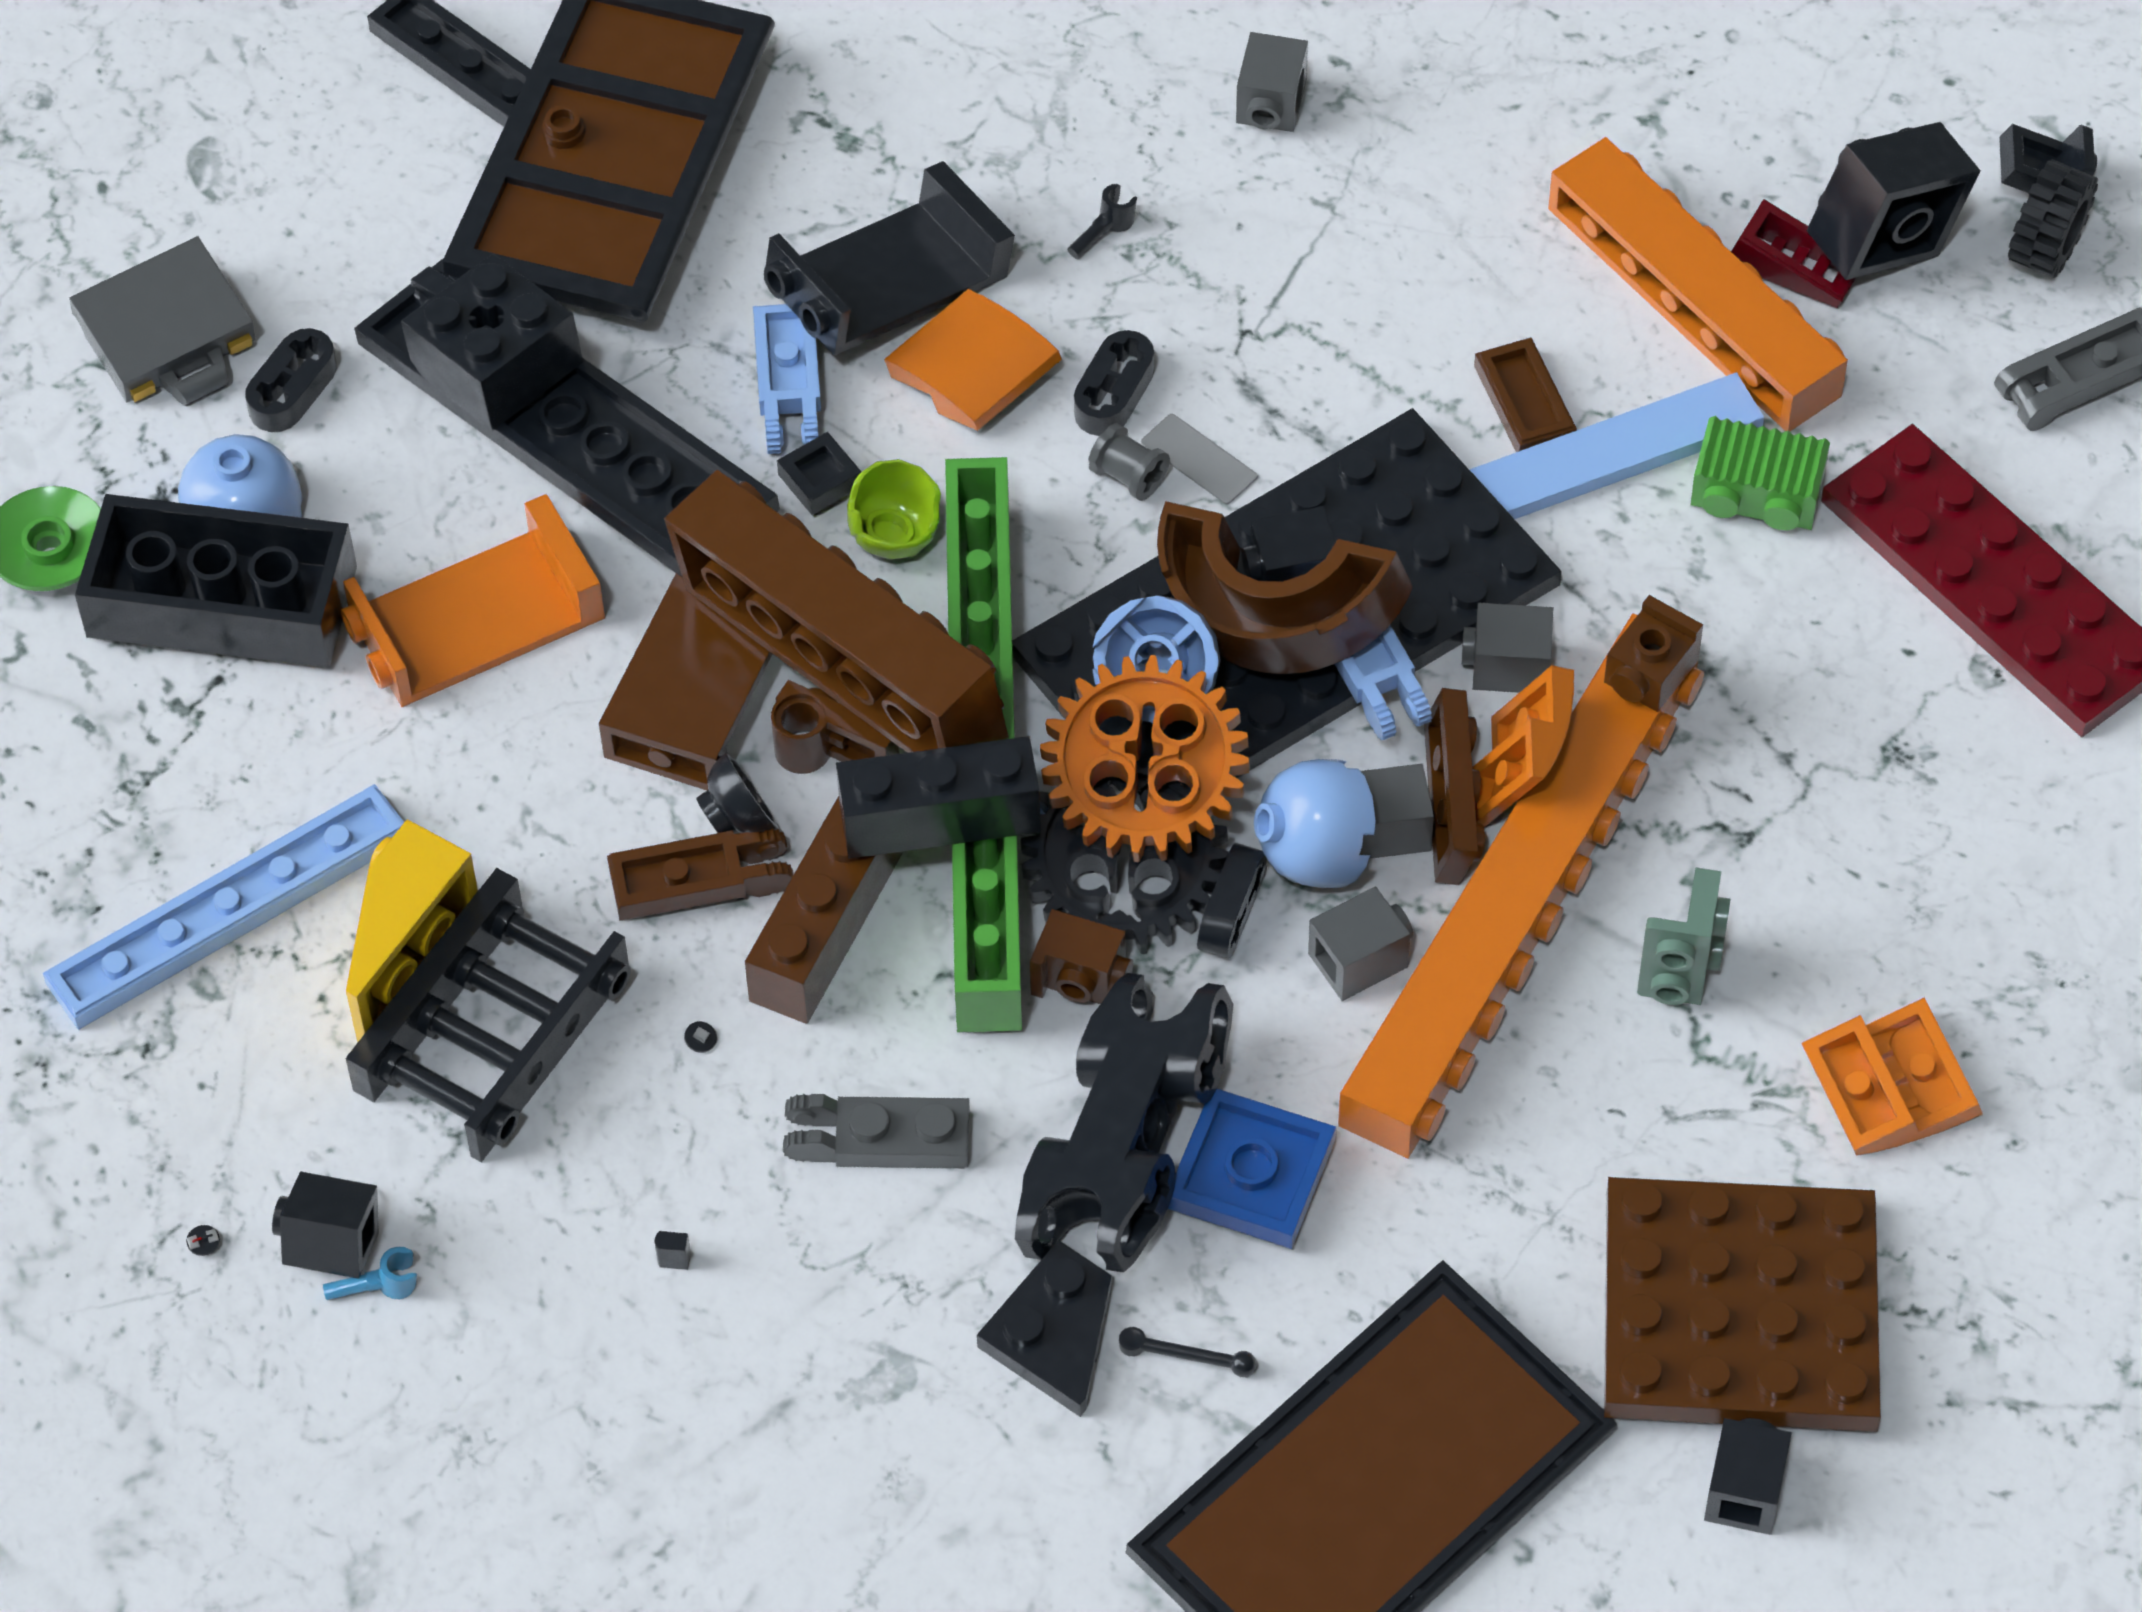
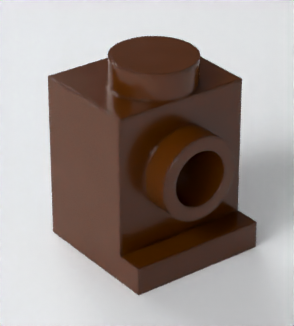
(1654, 654)
(1078, 958)

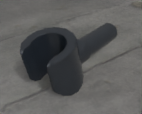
(1111, 217)

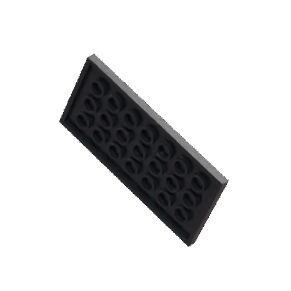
(1382, 491)

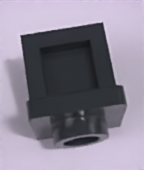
(2026, 153)

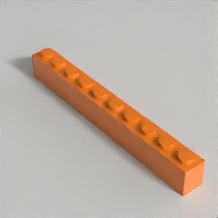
(1503, 915)

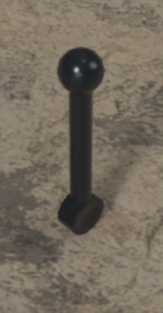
(1133, 1343)

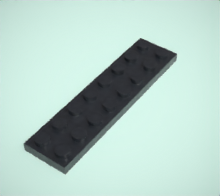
(584, 439)

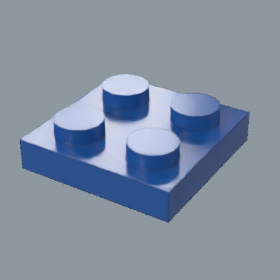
(1252, 1167)

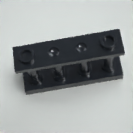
(460, 962)

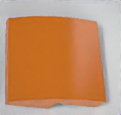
(973, 359)
(1525, 741)
(1892, 1078)

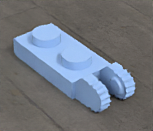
(785, 372)
(1378, 670)

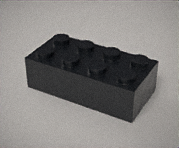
(216, 580)

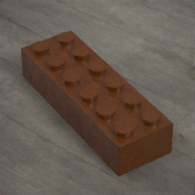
(833, 620)

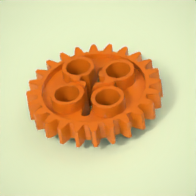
(1201, 761)

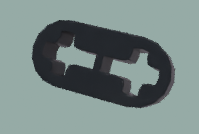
(283, 375)
(1102, 377)
(1231, 900)

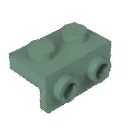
(1681, 952)

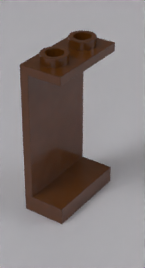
(682, 691)

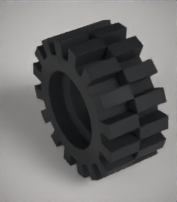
(2052, 218)

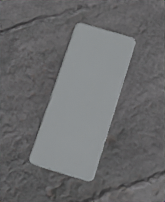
(1200, 458)

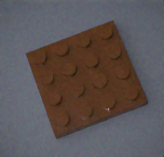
(1741, 1304)

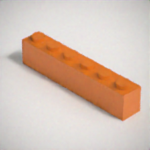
(1697, 283)

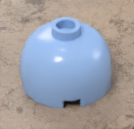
(241, 475)
(1161, 629)
(1316, 823)

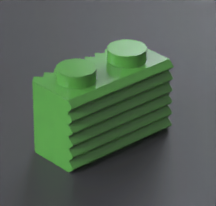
(1759, 474)

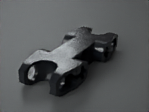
(1113, 1156)

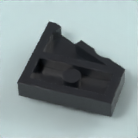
(1053, 1326)

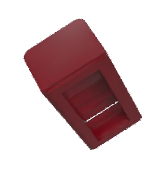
(1774, 266)

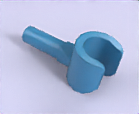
(390, 1284)

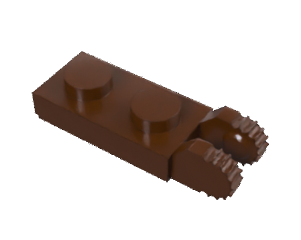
(697, 872)

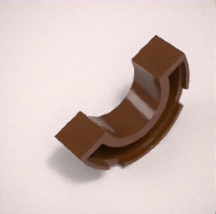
(1286, 623)

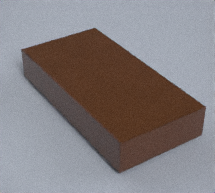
(1523, 394)

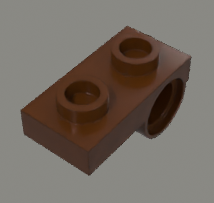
(831, 729)

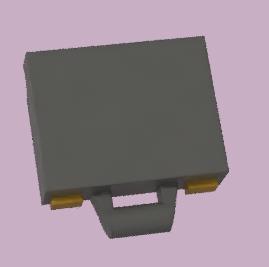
(165, 323)

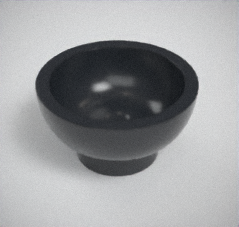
(733, 800)

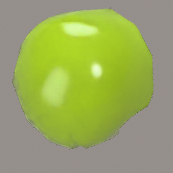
(893, 509)

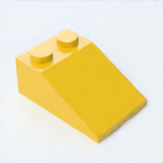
(408, 903)

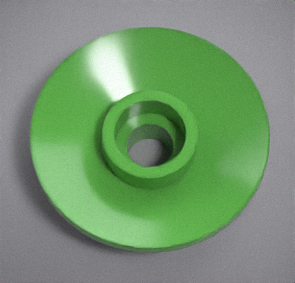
(40, 521)

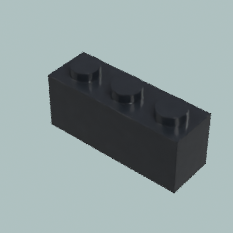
(939, 797)

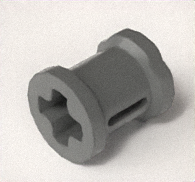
(1128, 461)

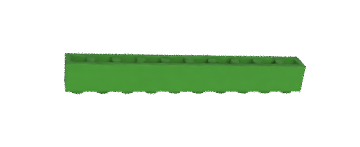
(984, 870)

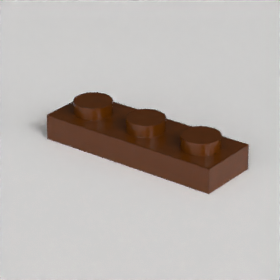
(1453, 787)

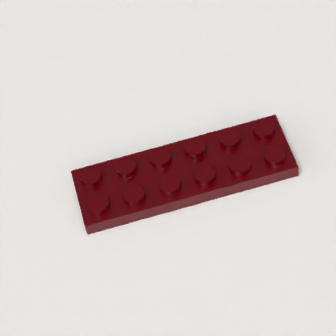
(1993, 577)

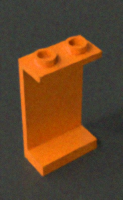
(477, 609)

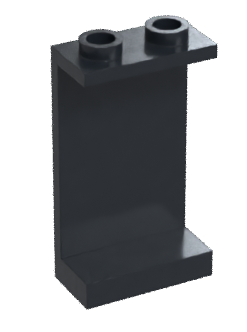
(893, 265)

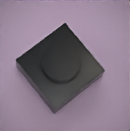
(818, 473)

